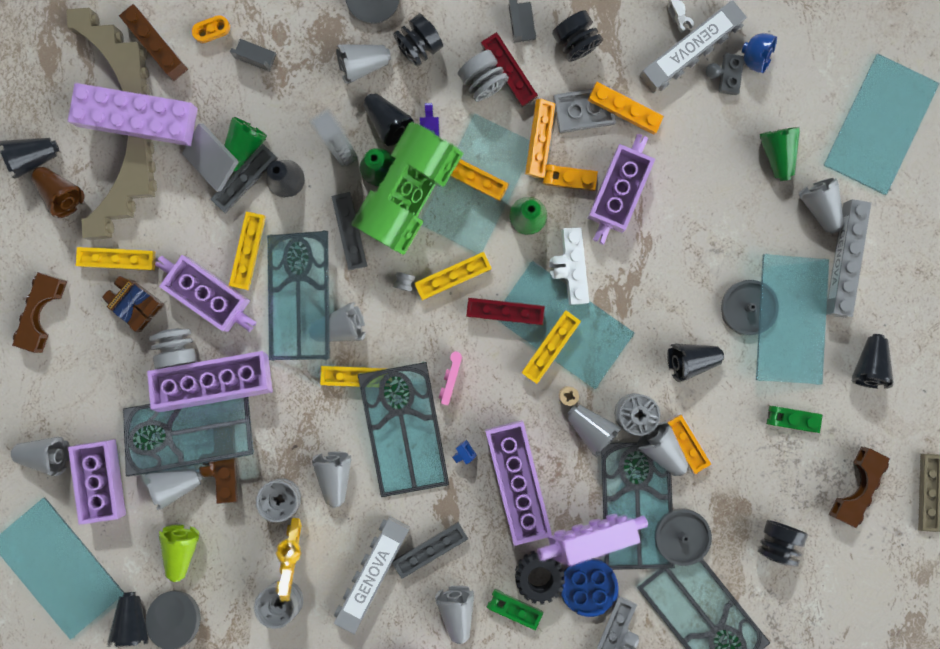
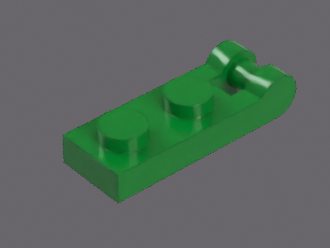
(795, 419)
(515, 610)

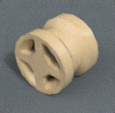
(565, 394)

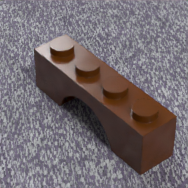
(153, 42)
(30, 333)
(871, 468)

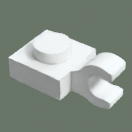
(677, 11)

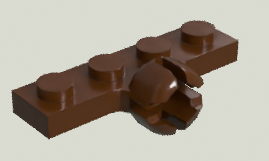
(226, 479)

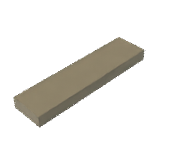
(929, 493)

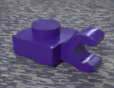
(429, 121)

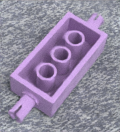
(621, 188)
(205, 293)
(593, 539)

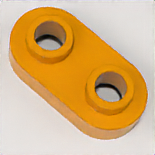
(211, 26)

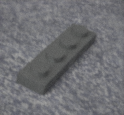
(244, 178)
(349, 234)
(430, 550)

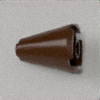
(57, 192)

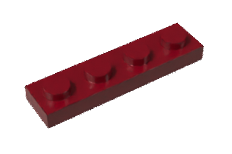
(517, 80)
(505, 311)

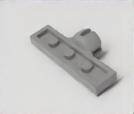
(616, 632)

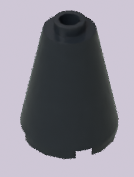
(387, 118)
(27, 154)
(285, 178)
(692, 360)
(874, 364)
(128, 622)

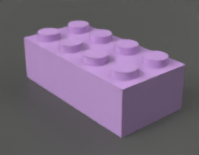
(97, 481)

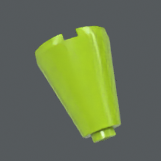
(177, 550)

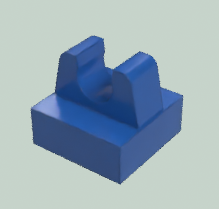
(464, 452)

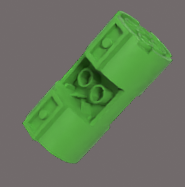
(418, 166)

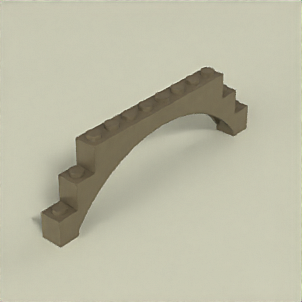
(138, 167)

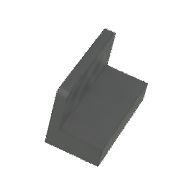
(522, 21)
(254, 55)

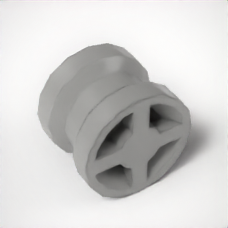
(404, 281)

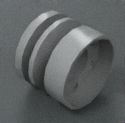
(481, 73)
(172, 348)
(629, 406)
(270, 507)
(272, 612)

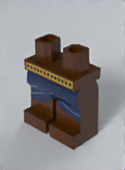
(132, 303)

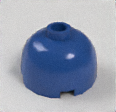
(758, 51)

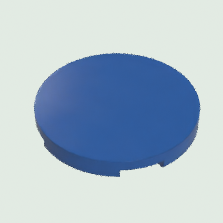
(590, 587)

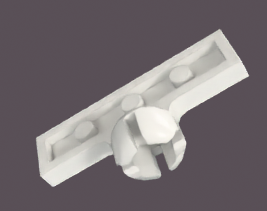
(572, 266)

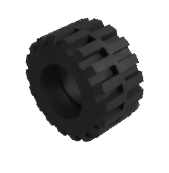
(539, 593)

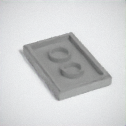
(578, 114)
(210, 157)

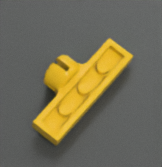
(288, 554)

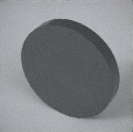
(373, 10)
(742, 307)
(683, 537)
(173, 620)

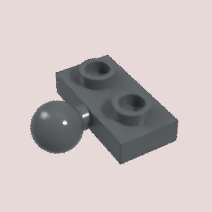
(730, 73)

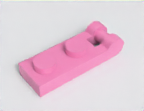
(450, 377)

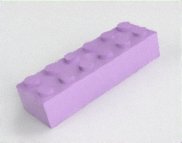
(132, 114)
(209, 381)
(518, 482)

